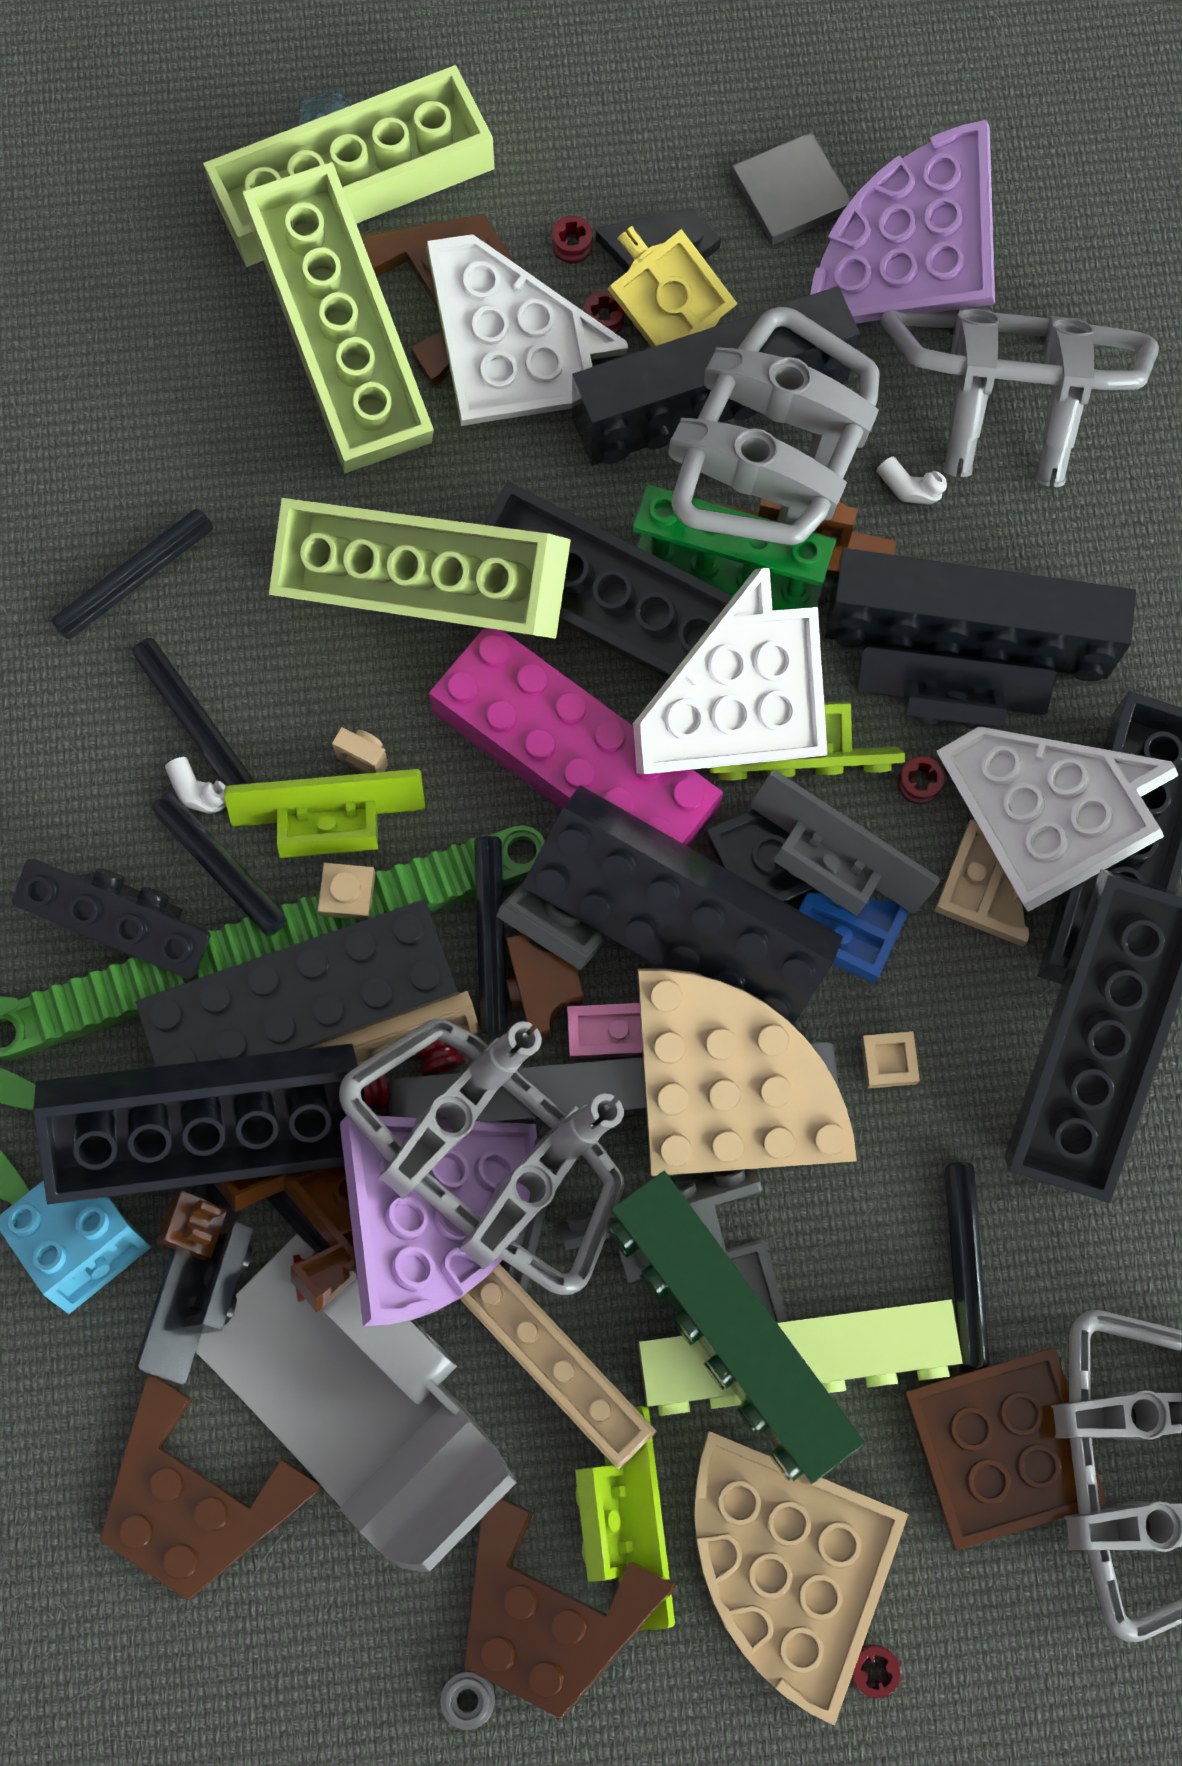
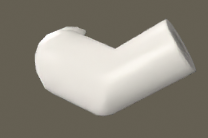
(909, 488)
(193, 793)

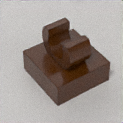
(192, 1225)

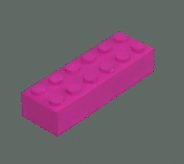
(562, 736)

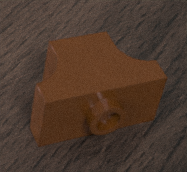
(541, 984)

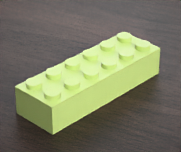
(381, 148)
(338, 317)
(420, 567)

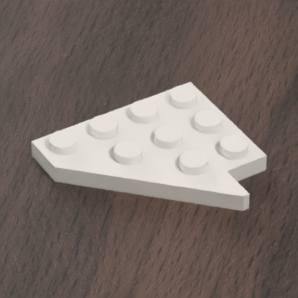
(509, 334)
(741, 691)
(1054, 806)

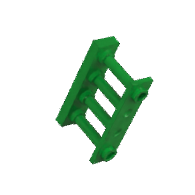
(728, 560)

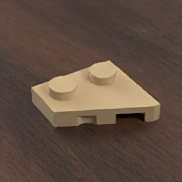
(980, 891)

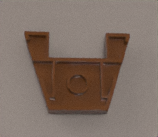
(409, 245)
(325, 1203)
(176, 1518)
(538, 1636)

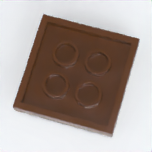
(996, 1448)

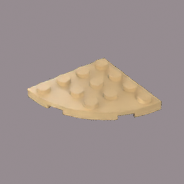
(732, 1082)
(791, 1569)

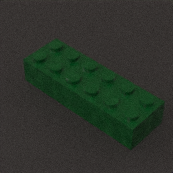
(735, 1330)

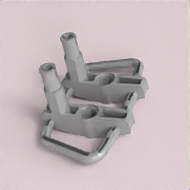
(1066, 367)
(756, 461)
(540, 1171)
(1110, 1417)

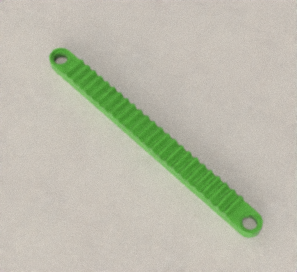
(111, 994)

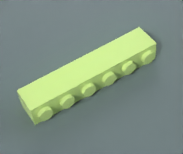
(834, 1347)

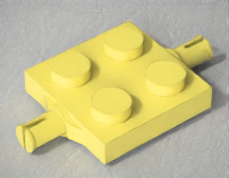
(669, 289)

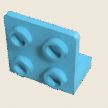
(70, 1245)

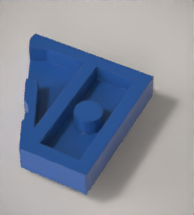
(865, 937)

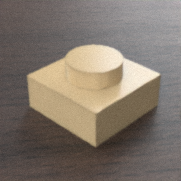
(360, 751)
(346, 891)
(890, 1059)

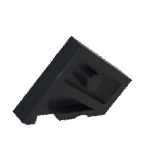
(657, 230)

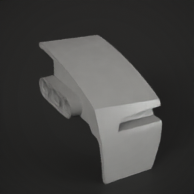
(361, 1412)

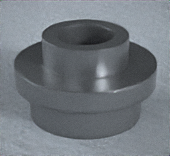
(458, 1716)

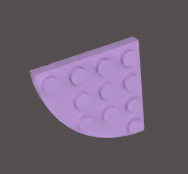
(918, 232)
(406, 1246)

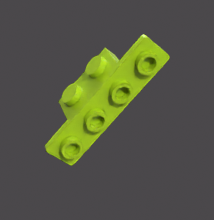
(838, 755)
(325, 812)
(624, 1522)

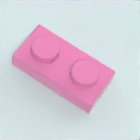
(604, 1031)

